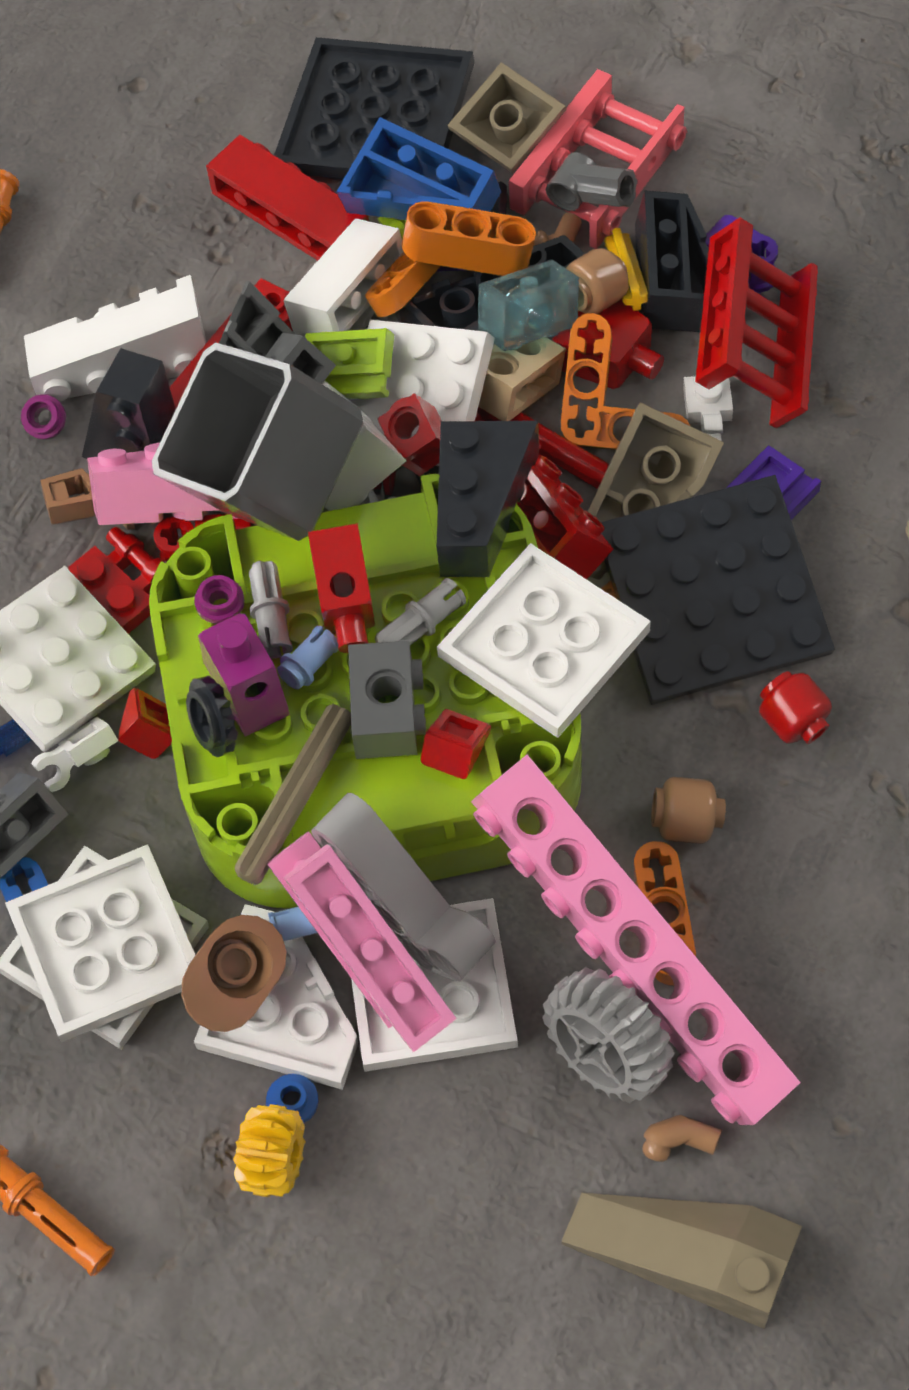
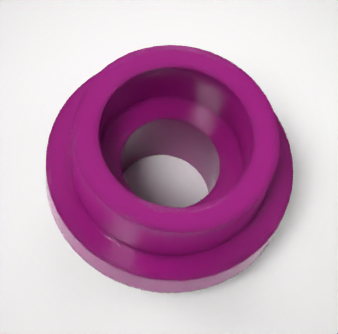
(34, 407)
(217, 588)

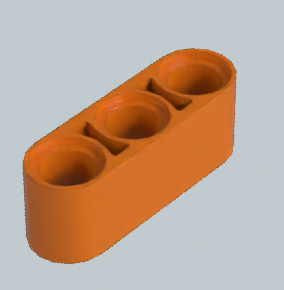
(467, 238)

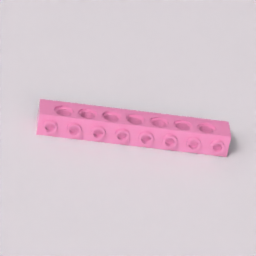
(763, 1074)

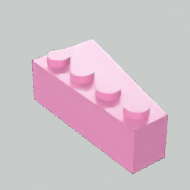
(130, 493)

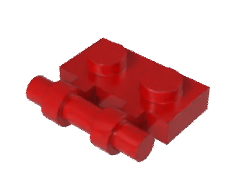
(104, 578)

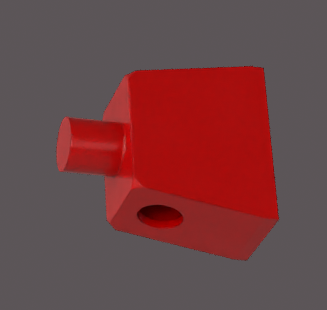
(629, 346)
(342, 584)

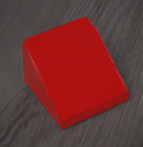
(145, 724)
(454, 743)

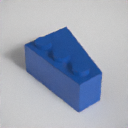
(404, 169)

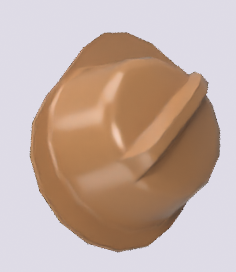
(233, 973)

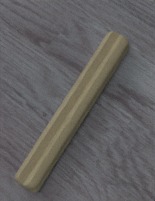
(293, 794)

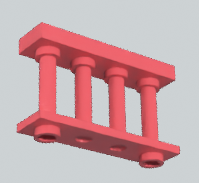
(577, 129)

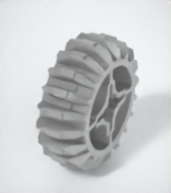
(608, 1035)

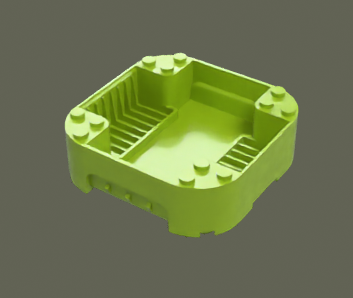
(418, 804)

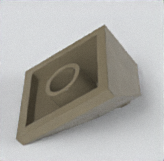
(507, 117)

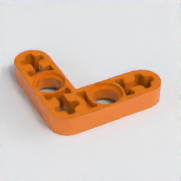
(603, 416)

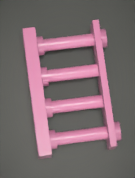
(361, 940)

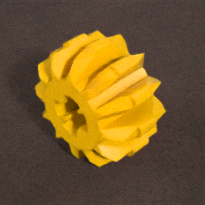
(269, 1150)

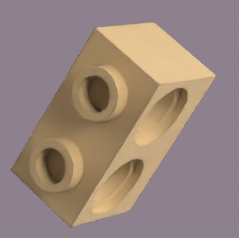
(520, 377)

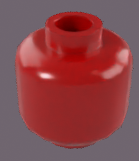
(795, 708)

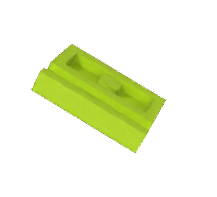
(360, 359)

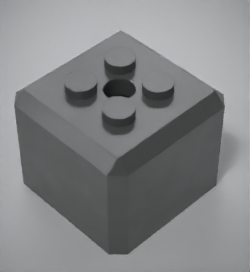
(258, 440)

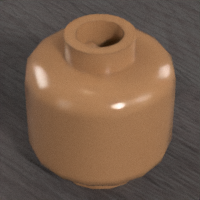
(601, 280)
(687, 810)

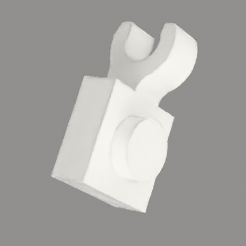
(708, 406)
(83, 746)

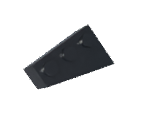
(671, 260)
(130, 406)
(478, 489)

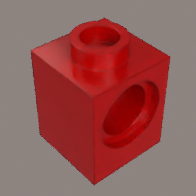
(398, 423)

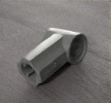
(584, 181)

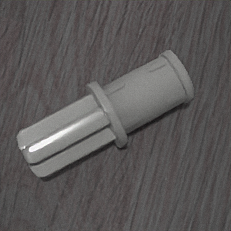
(269, 608)
(424, 615)

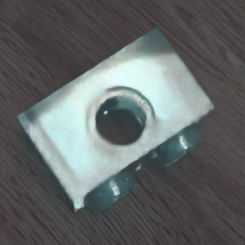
(528, 304)

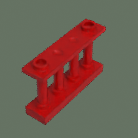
(726, 329)

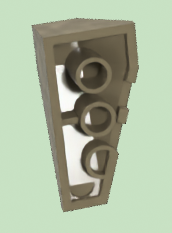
(652, 467)
(703, 1250)

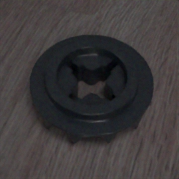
(211, 716)

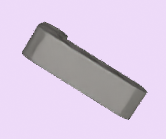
(423, 921)

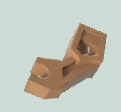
(65, 509)

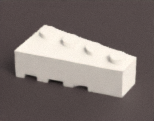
(76, 353)

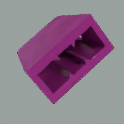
(236, 662)

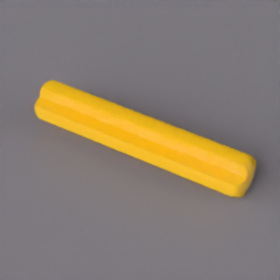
(622, 247)

